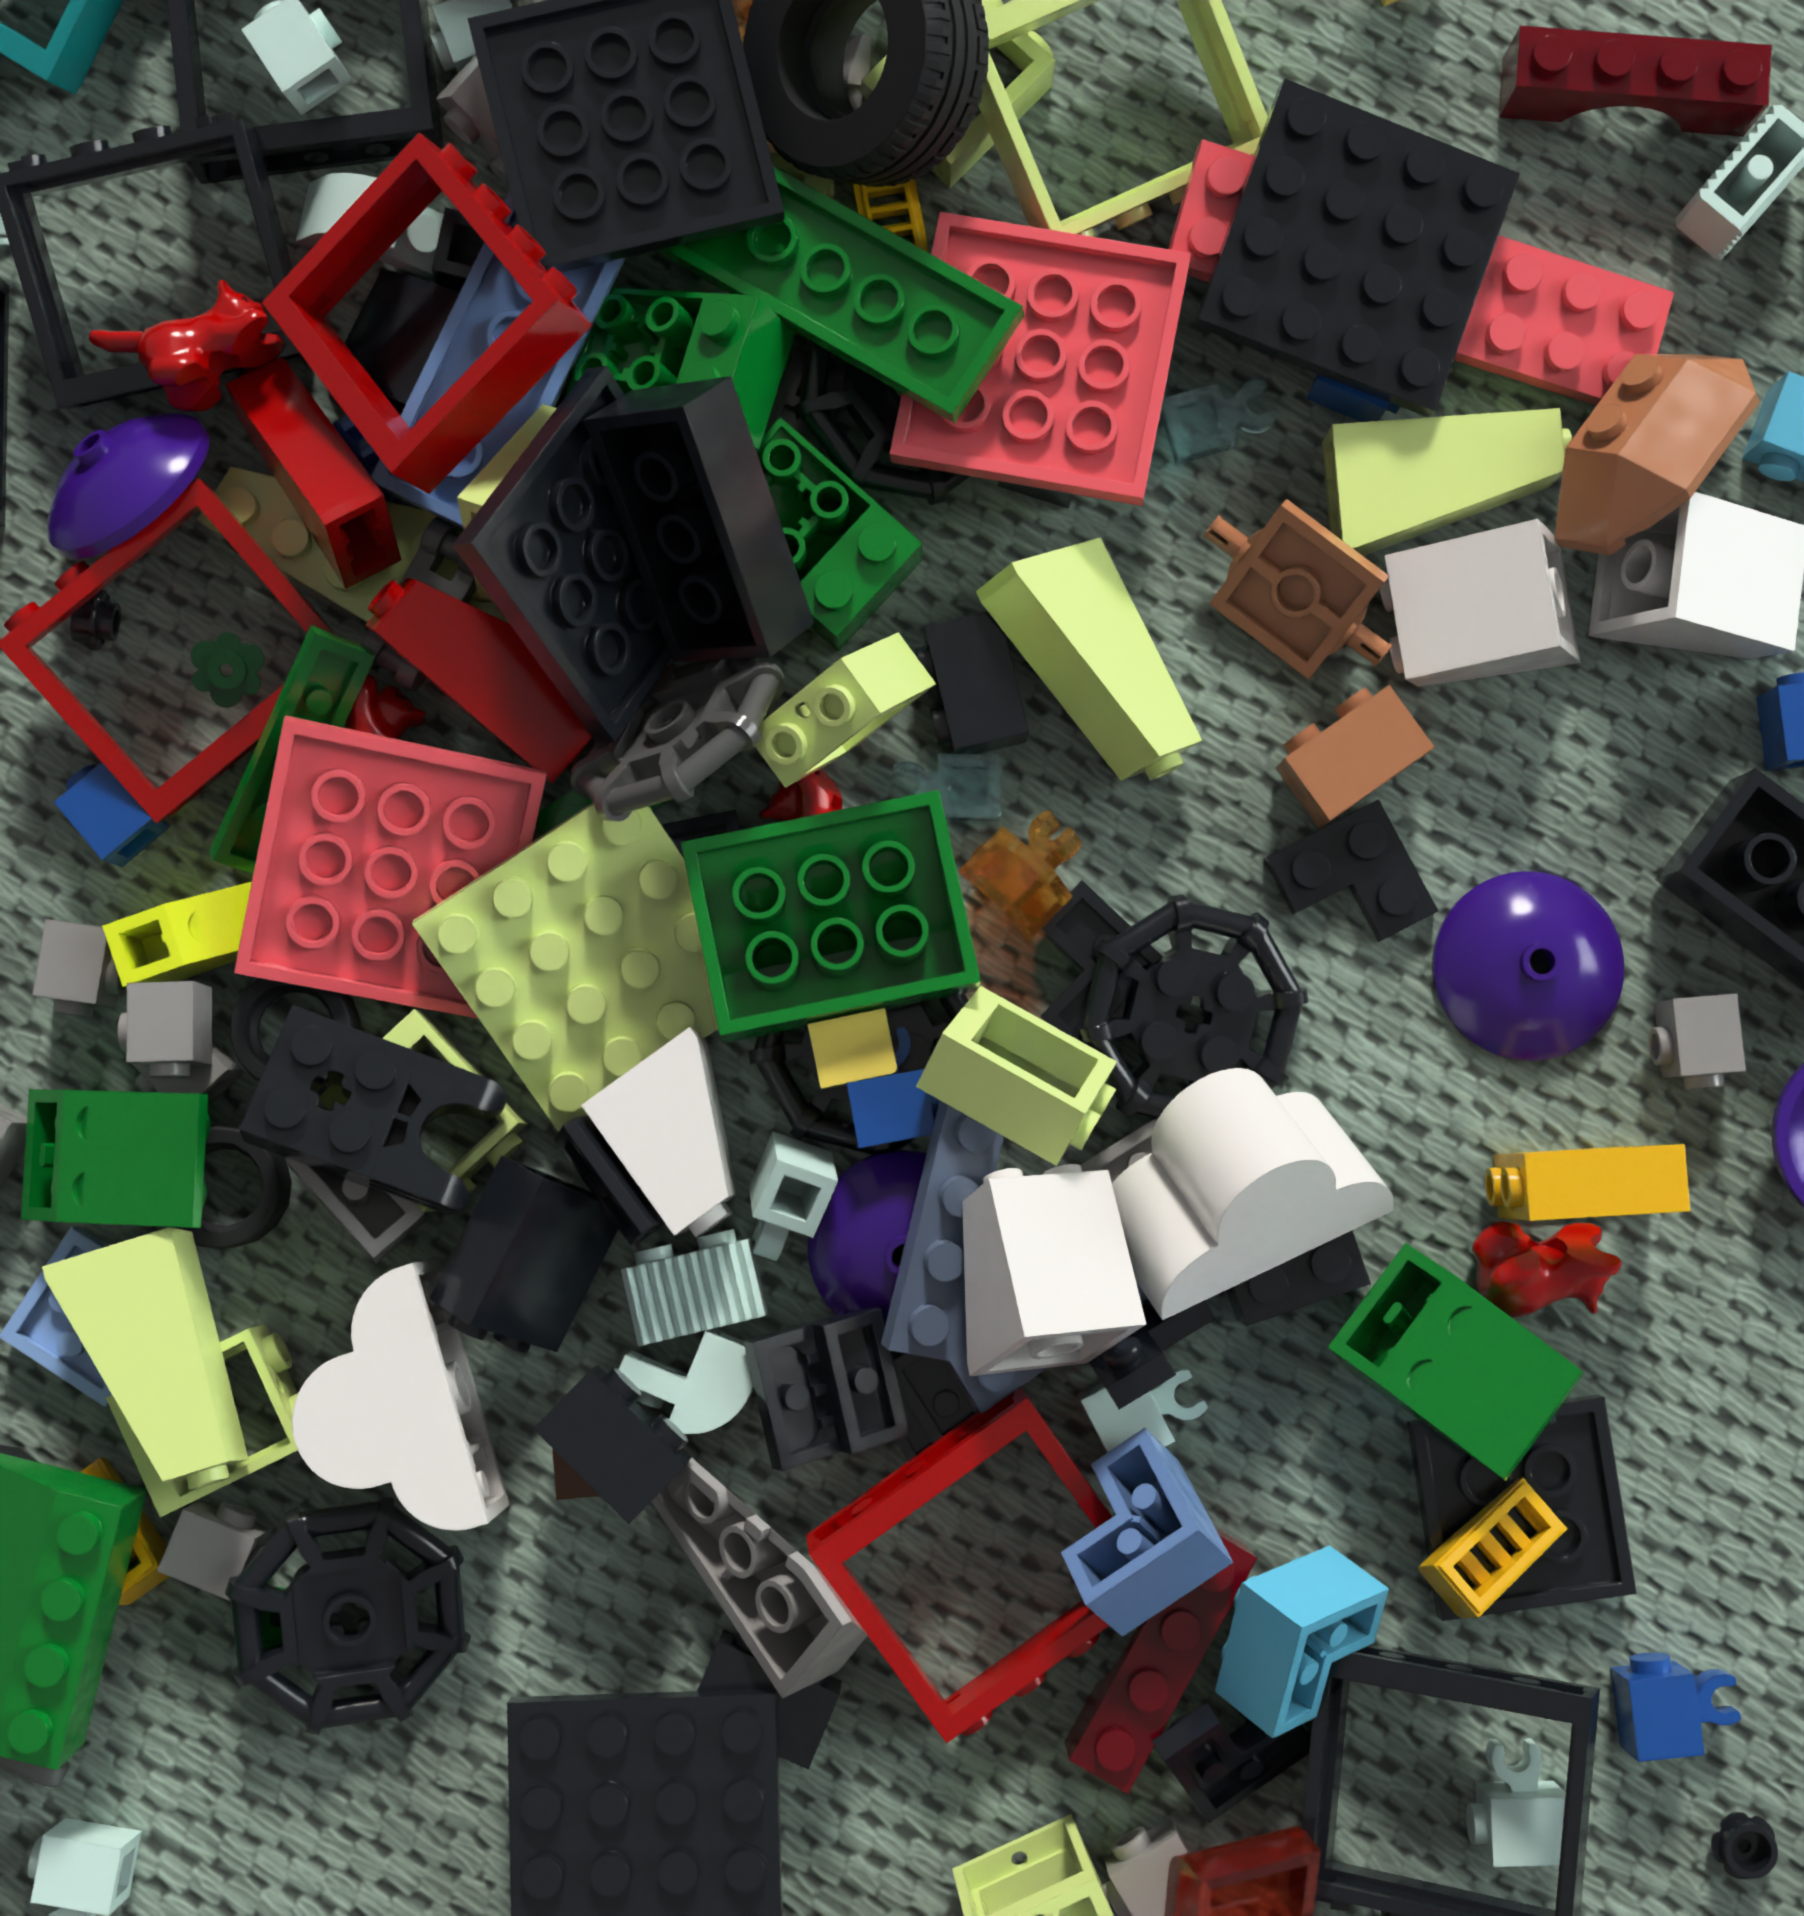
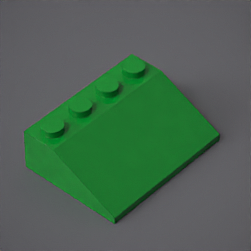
(830, 916)
(60, 1590)

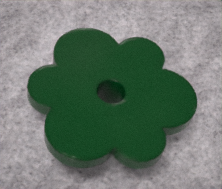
(243, 658)

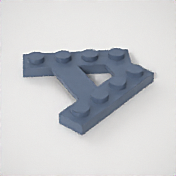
(929, 1290)

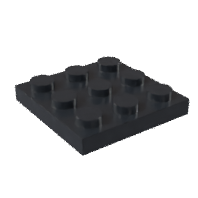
(1575, 1477)

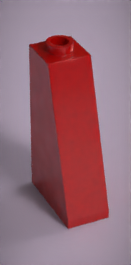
(316, 471)
(482, 670)

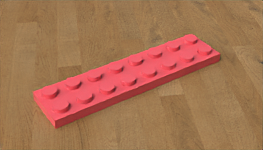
(1534, 312)

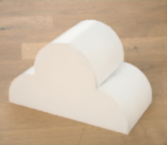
(1239, 1188)
(403, 1408)

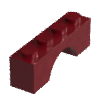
(1695, 81)
(1151, 1675)

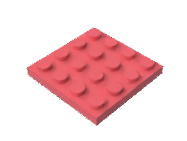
(1081, 376)
(362, 845)

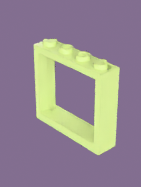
(1223, 67)

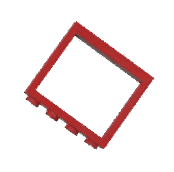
(493, 381)
(83, 583)
(907, 1491)

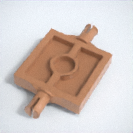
(1298, 589)

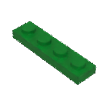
(318, 689)

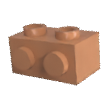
(1353, 755)

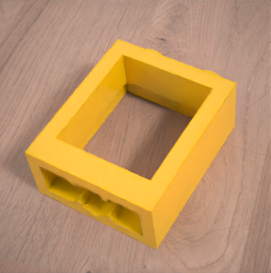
(1589, 1182)

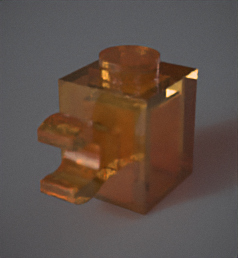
(1021, 879)

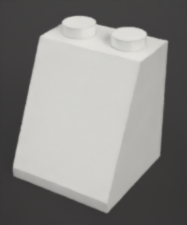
(1704, 582)
(1480, 606)
(671, 1133)
(1045, 1271)

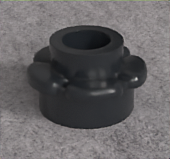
(96, 621)
(1762, 1849)

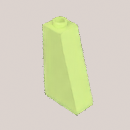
(1428, 472)
(1094, 655)
(157, 1349)

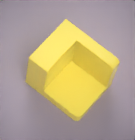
(852, 1048)

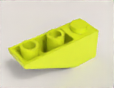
(179, 937)

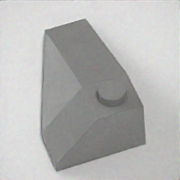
(761, 1582)

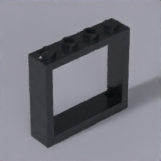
(321, 141)
(97, 162)
(1473, 1684)

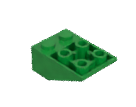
(690, 337)
(838, 536)
(115, 1157)
(1455, 1361)

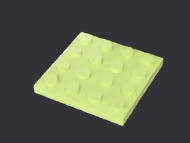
(578, 955)

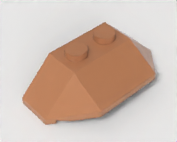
(1649, 446)

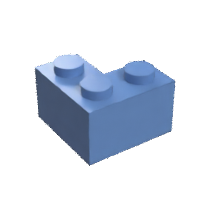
(1154, 1544)

